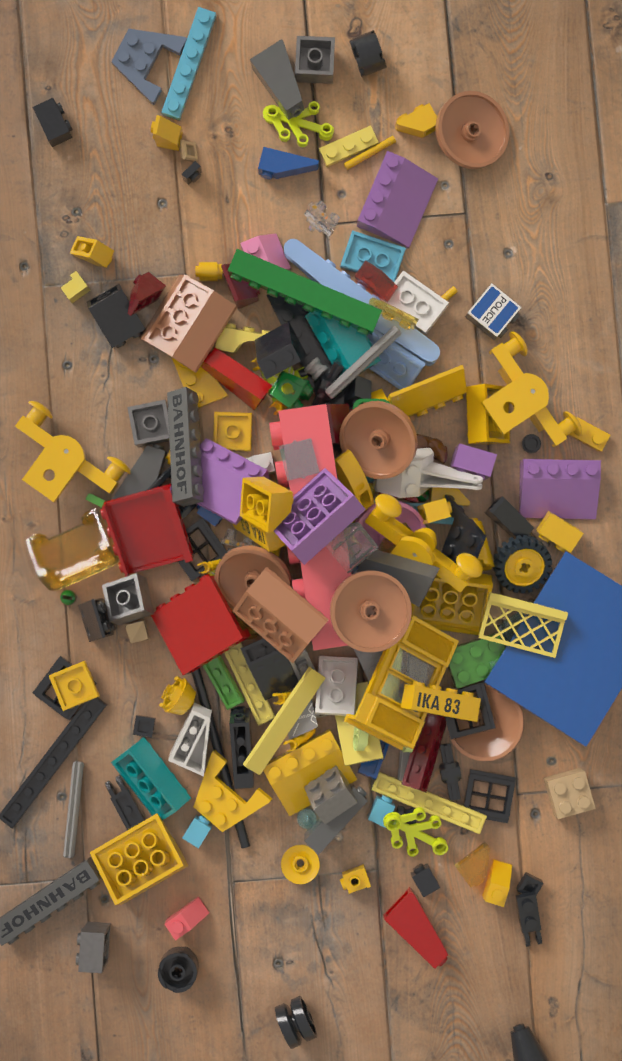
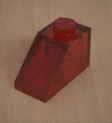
(376, 281)

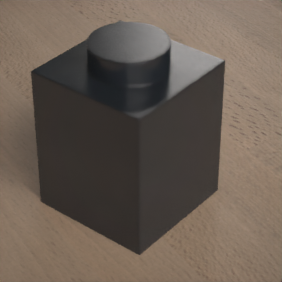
(357, 389)
(424, 879)

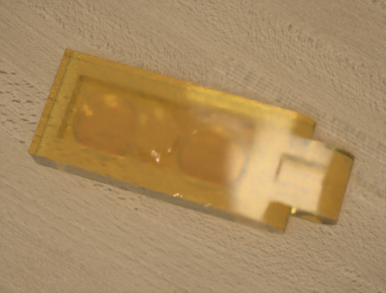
(392, 313)

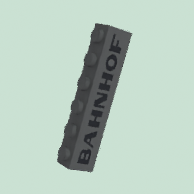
(185, 447)
(47, 900)

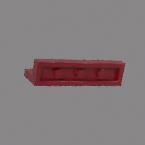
(424, 754)

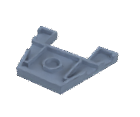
(138, 54)

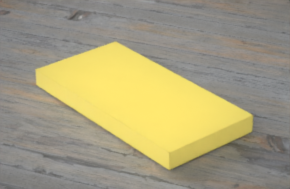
(372, 751)

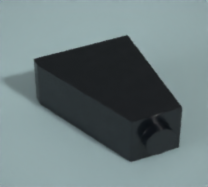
(509, 518)

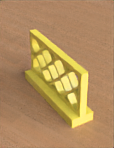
(527, 608)

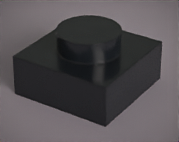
(192, 173)
(144, 726)
(529, 884)

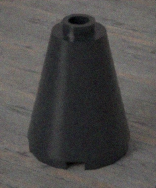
(525, 1045)

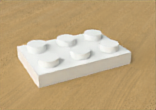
(418, 301)
(338, 690)

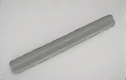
(364, 361)
(73, 809)

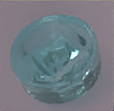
(306, 818)

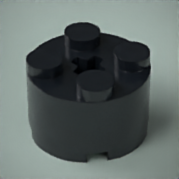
(368, 53)
(174, 979)

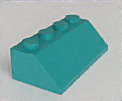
(339, 342)
(151, 779)

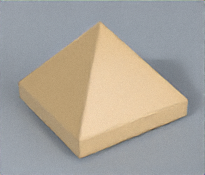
(188, 150)

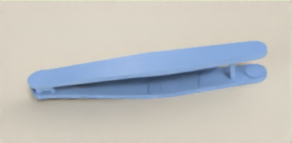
(326, 274)

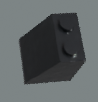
(112, 316)
(278, 350)

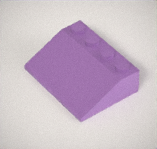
(397, 200)
(223, 479)
(559, 486)
(318, 516)

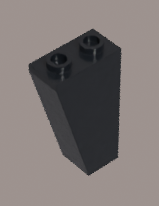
(241, 746)

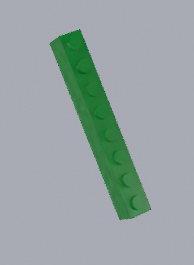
(304, 292)

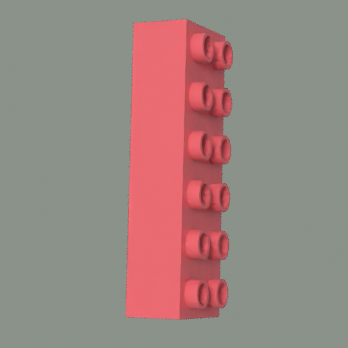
(323, 571)

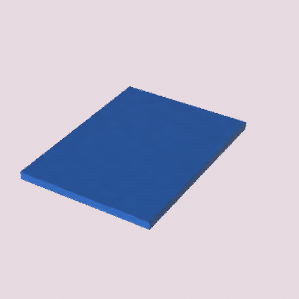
(587, 672)

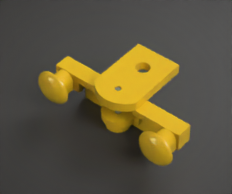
(526, 394)
(64, 457)
(420, 544)

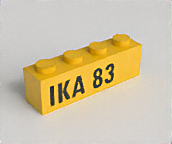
(268, 541)
(439, 702)

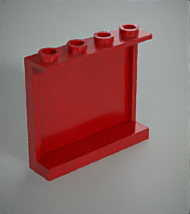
(147, 530)
(198, 625)

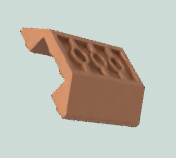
(188, 322)
(280, 615)

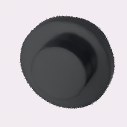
(531, 443)

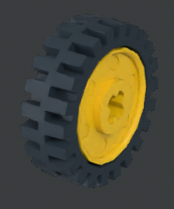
(524, 551)

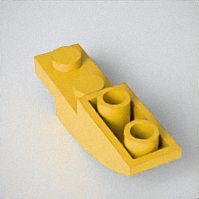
(353, 478)

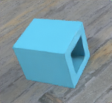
(380, 807)
(197, 831)

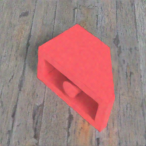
(186, 918)

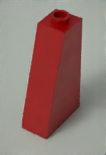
(236, 378)
(414, 926)

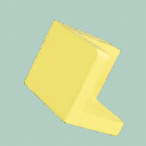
(75, 288)

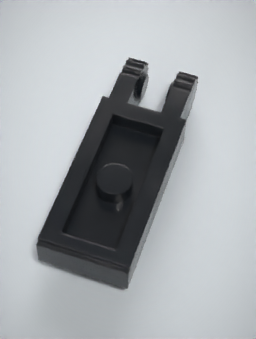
(125, 804)
(529, 916)

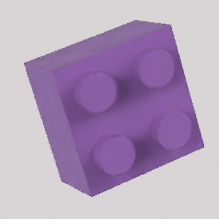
(473, 461)

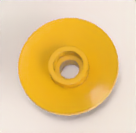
(304, 873)

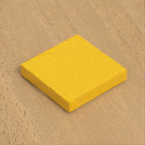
(233, 430)
(74, 685)

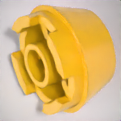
(178, 697)

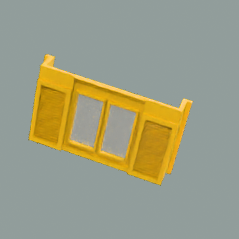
(416, 657)

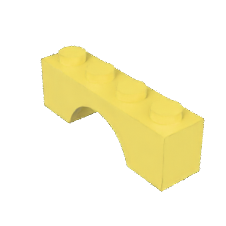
(233, 337)

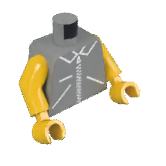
(305, 725)

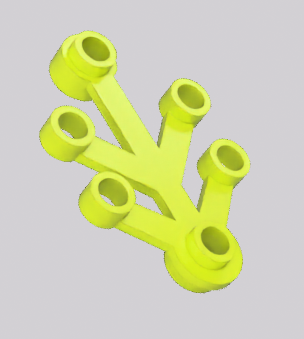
(296, 122)
(438, 844)

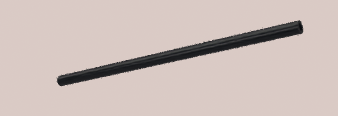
(216, 744)

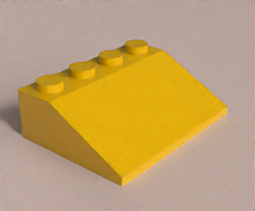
(431, 393)
(452, 610)
(296, 769)
(138, 859)

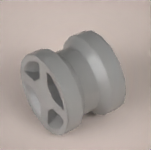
(316, 369)

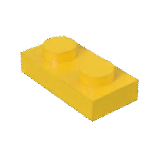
(591, 436)

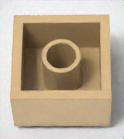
(569, 793)

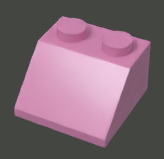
(266, 248)

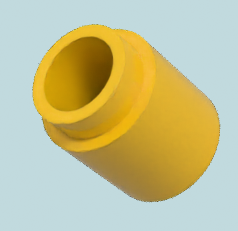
(208, 271)

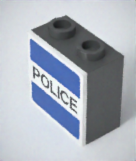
(493, 312)

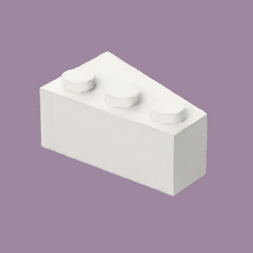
(192, 741)

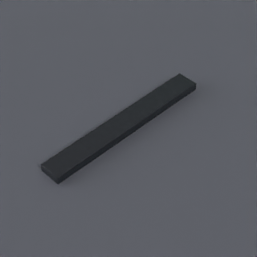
(51, 761)

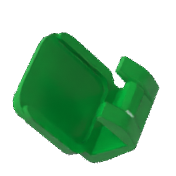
(302, 390)

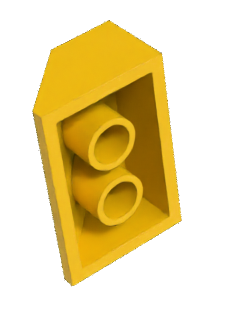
(480, 425)
(264, 502)

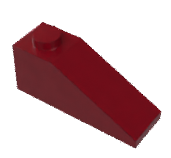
(145, 292)

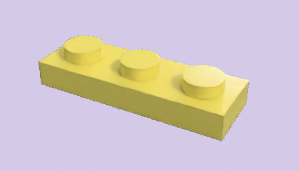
(348, 146)

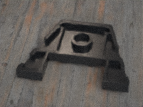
(463, 535)

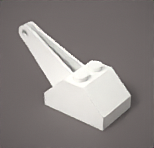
(423, 475)

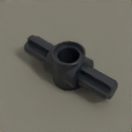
(324, 382)
(450, 772)

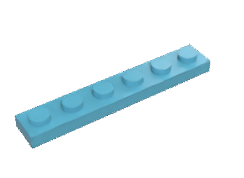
(189, 63)

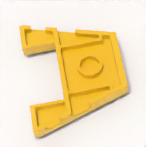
(219, 802)

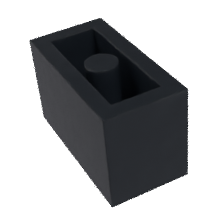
(52, 122)

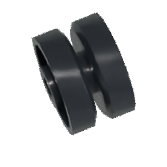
(295, 1022)

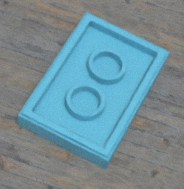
(377, 252)

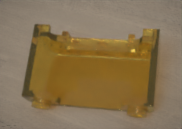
(72, 553)

